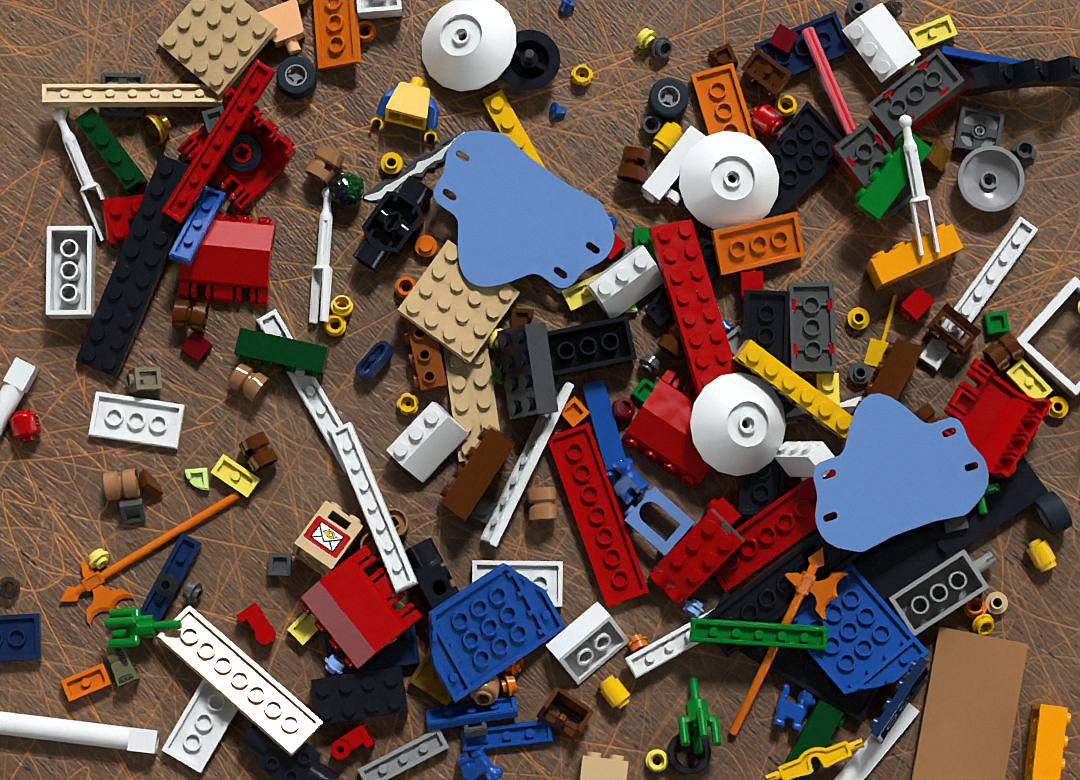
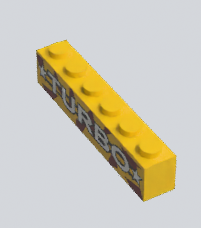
(794, 388)

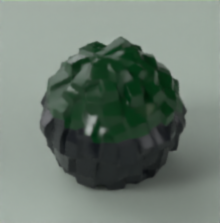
(347, 189)

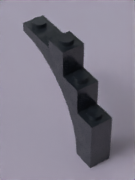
(1024, 74)

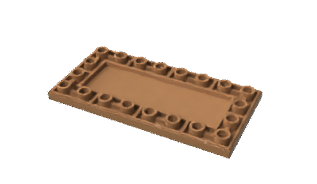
(969, 707)

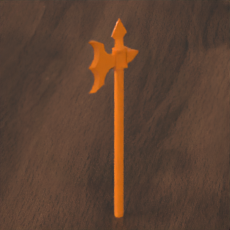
(804, 583)
(106, 599)

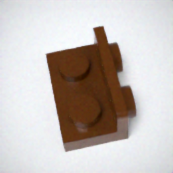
(766, 72)

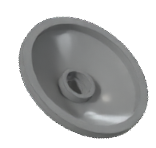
(1001, 168)

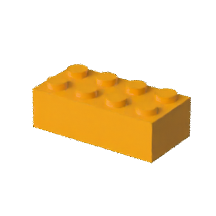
(905, 261)
(1046, 742)

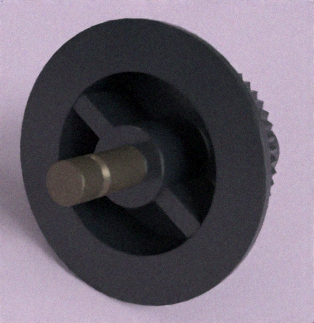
(533, 61)

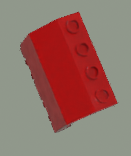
(276, 155)
(231, 256)
(995, 418)
(664, 431)
(357, 610)

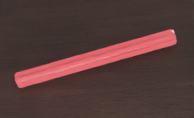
(828, 80)

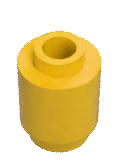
(667, 137)
(1041, 555)
(614, 692)

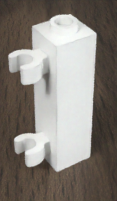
(668, 171)

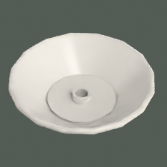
(480, 56)
(706, 183)
(719, 428)

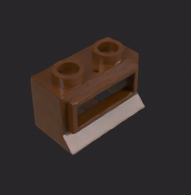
(961, 322)
(571, 706)

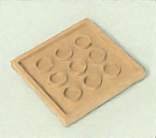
(217, 40)
(453, 308)

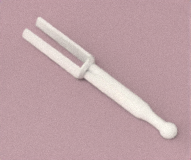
(79, 165)
(916, 183)
(322, 270)

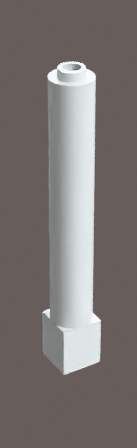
(16, 383)
(79, 732)

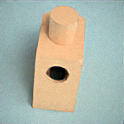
(288, 21)

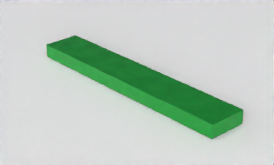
(758, 633)

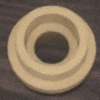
(989, 602)

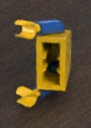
(409, 106)

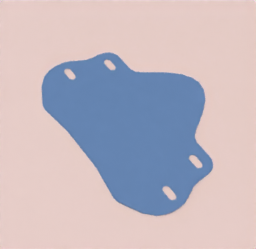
(518, 215)
(895, 476)

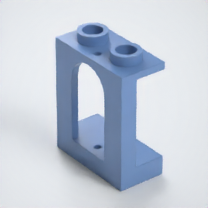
(634, 520)

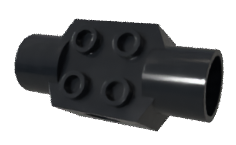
(393, 224)
(426, 566)
(303, 765)

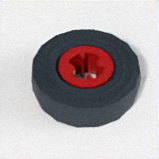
(253, 155)

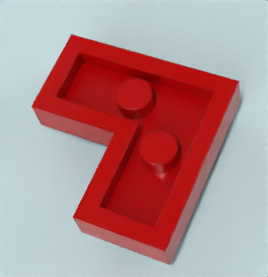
(116, 215)

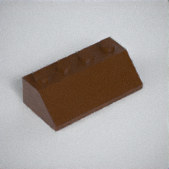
(895, 369)
(477, 471)

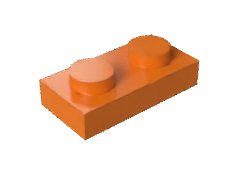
(86, 682)

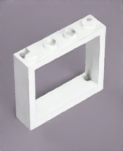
(1034, 356)

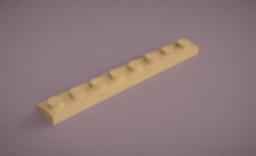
(129, 95)

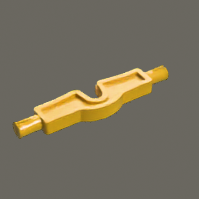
(826, 756)

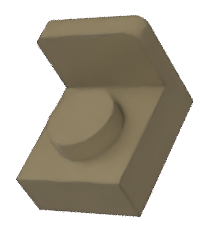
(144, 379)

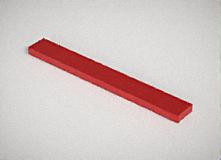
(218, 141)

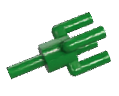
(136, 625)
(698, 719)

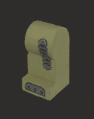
(122, 666)

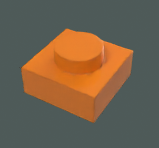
(574, 412)

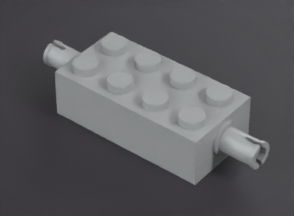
(940, 591)

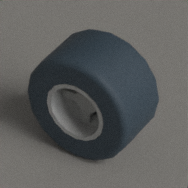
(296, 69)
(669, 91)
(1052, 513)

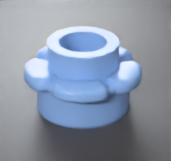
(693, 608)
(335, 664)

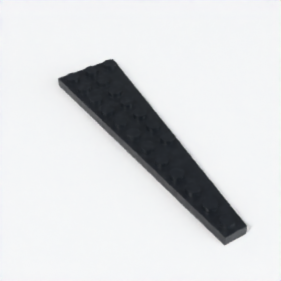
(802, 159)

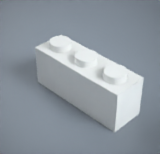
(800, 457)

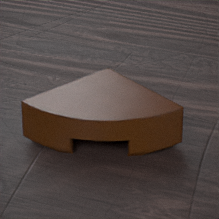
(723, 55)
(521, 316)
(149, 484)

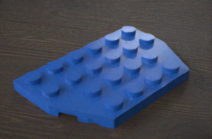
(489, 629)
(865, 637)

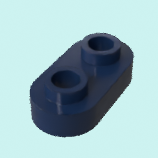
(374, 360)

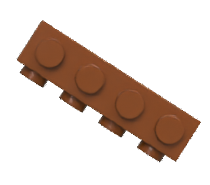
(425, 357)

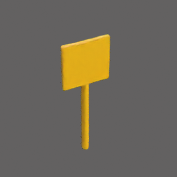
(876, 347)

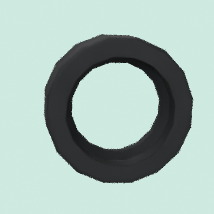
(706, 755)

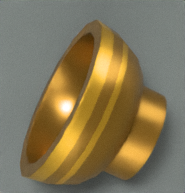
(156, 127)

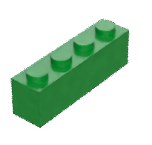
(888, 180)

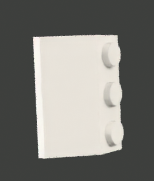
(881, 42)
(625, 282)
(427, 442)
(587, 643)

